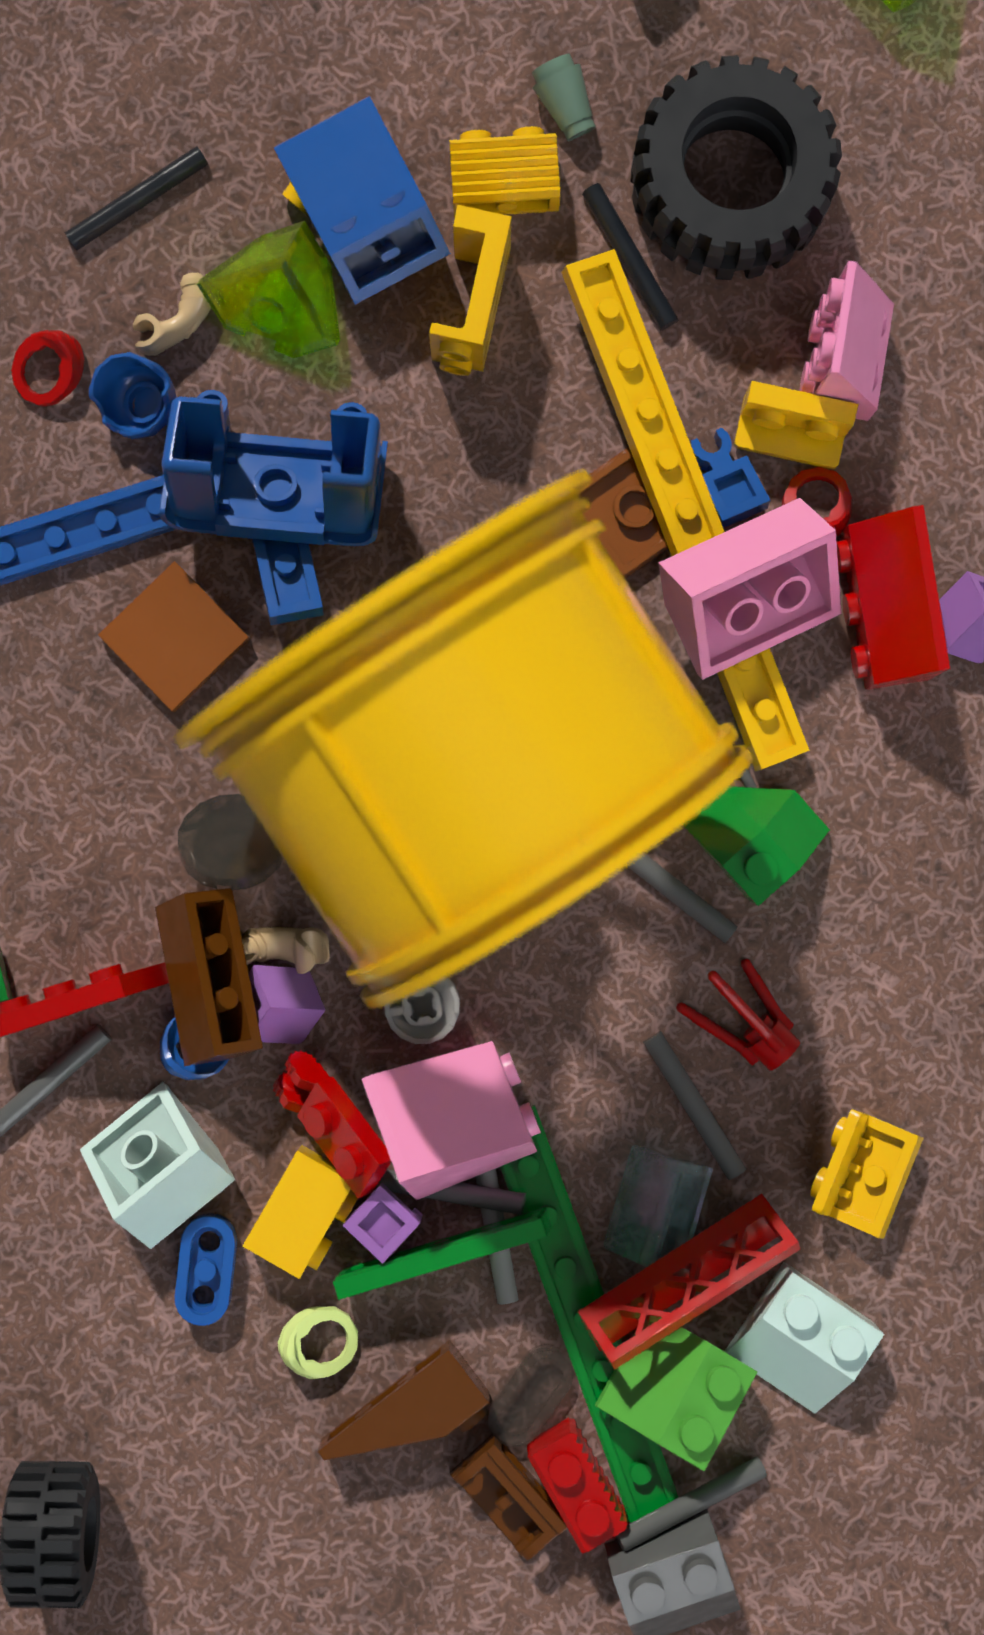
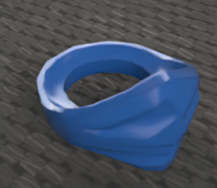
(174, 1063)

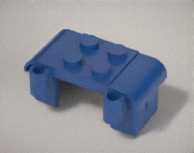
(272, 483)

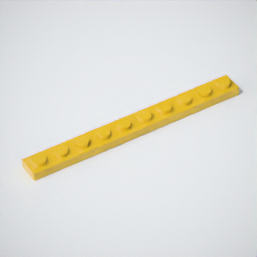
(673, 481)

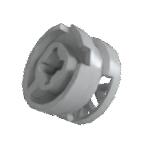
(426, 1013)

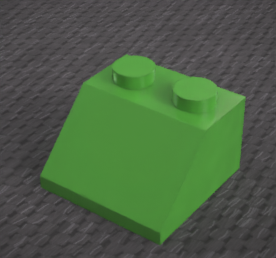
(679, 1394)

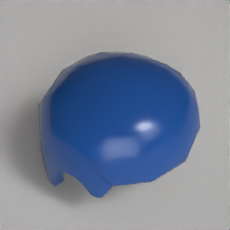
(130, 377)

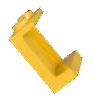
(484, 240)

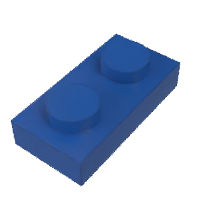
(287, 580)

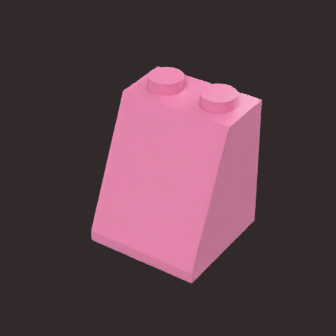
(451, 1117)

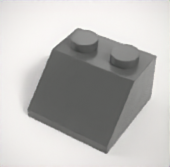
(673, 1578)

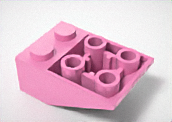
(850, 341)

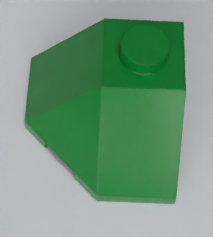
(758, 836)

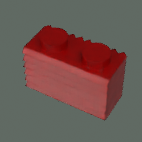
(577, 1485)

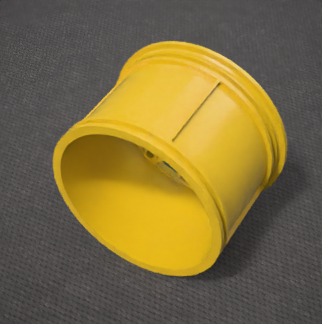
(471, 745)

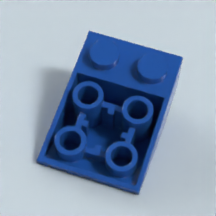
(362, 200)

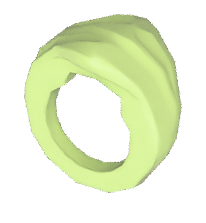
(299, 1326)

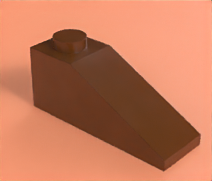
(416, 1408)

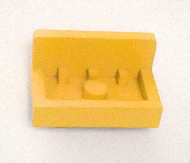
(865, 1172)

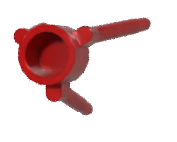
(768, 1038)

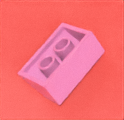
(753, 586)

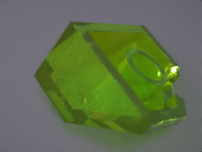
(278, 291)

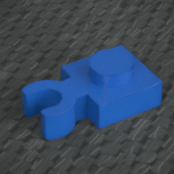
(731, 483)

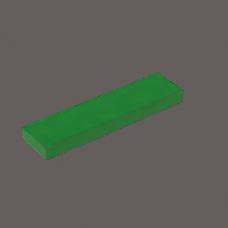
(443, 1253)

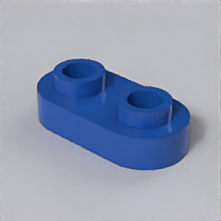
(205, 1267)

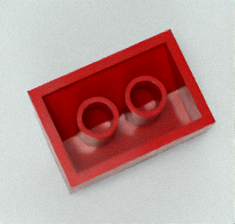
(892, 599)

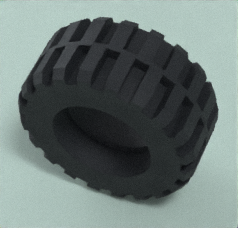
(750, 102)

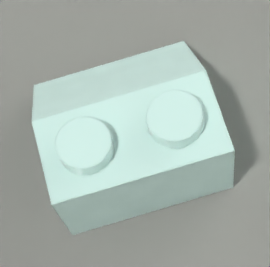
(155, 1166)
(804, 1339)

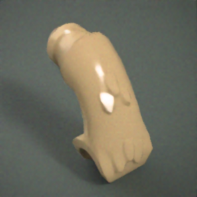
(167, 333)
(296, 945)

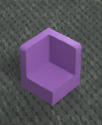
(964, 617)
(284, 1003)
(382, 1222)

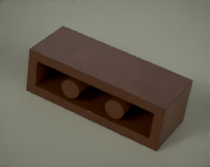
(208, 976)

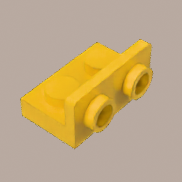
(794, 425)

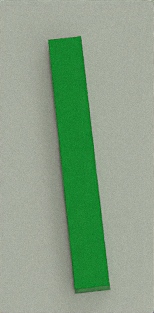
(570, 1286)

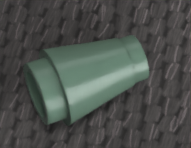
(564, 95)

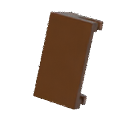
(510, 1496)

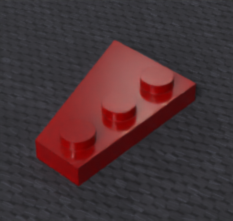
(67, 999)

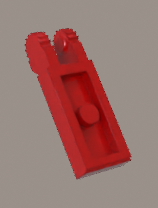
(333, 1122)

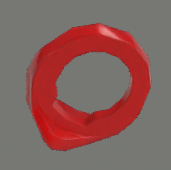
(70, 366)
(841, 513)

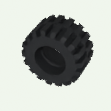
(50, 1534)

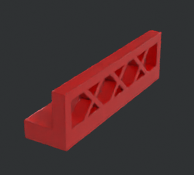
(685, 1273)

